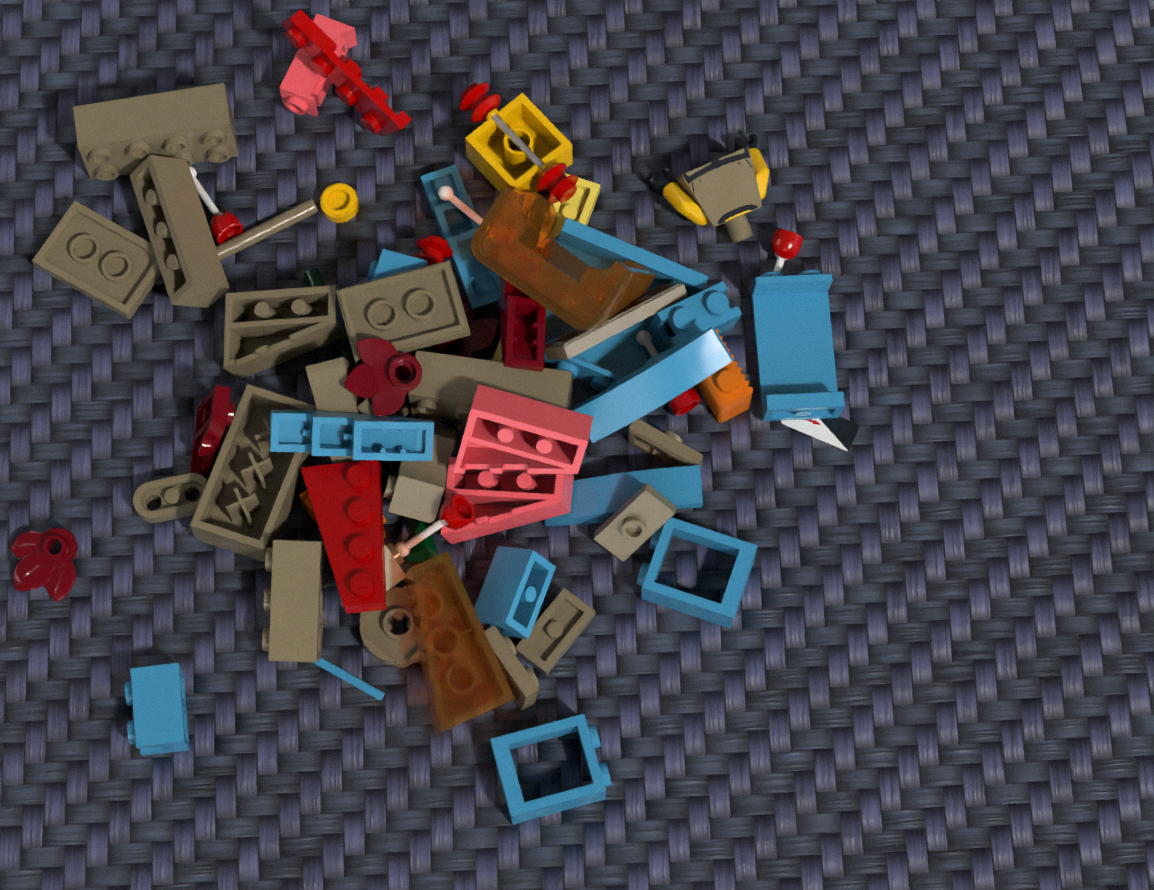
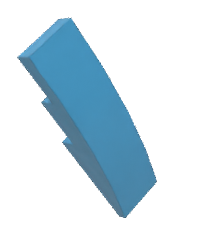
(477, 280)
(655, 383)
(351, 435)
(601, 496)

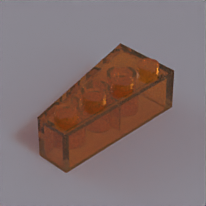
(454, 652)

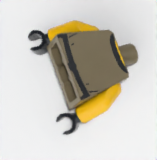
(720, 190)

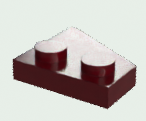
(210, 422)

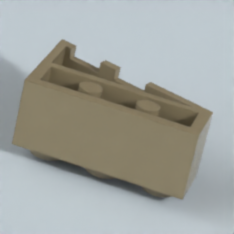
(295, 600)

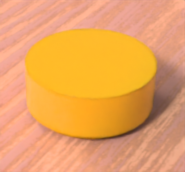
(339, 203)

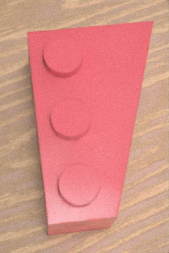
(521, 435)
(506, 499)

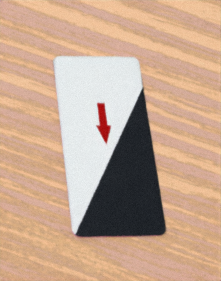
(833, 431)

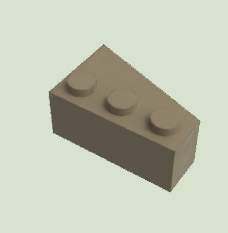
(278, 326)

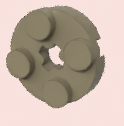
(377, 636)

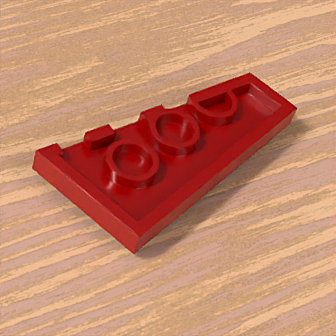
(345, 74)
(351, 524)

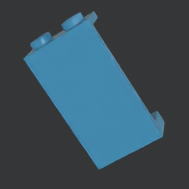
(795, 346)

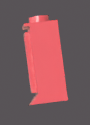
(302, 86)

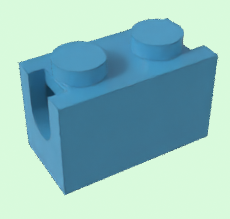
(694, 316)
(514, 591)
(158, 709)

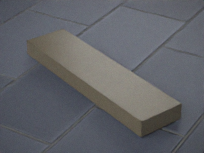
(642, 308)

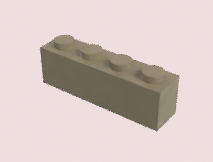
(179, 231)

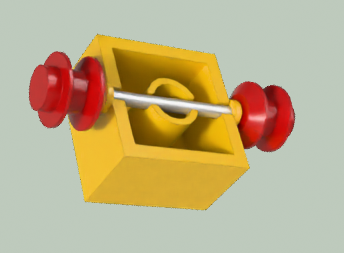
(517, 145)

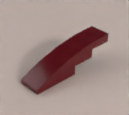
(521, 329)

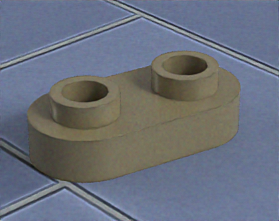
(172, 493)

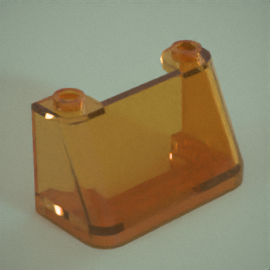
(518, 249)

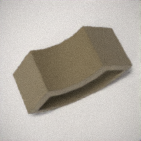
(420, 484)

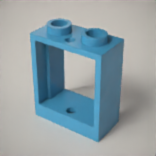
(687, 603)
(524, 811)

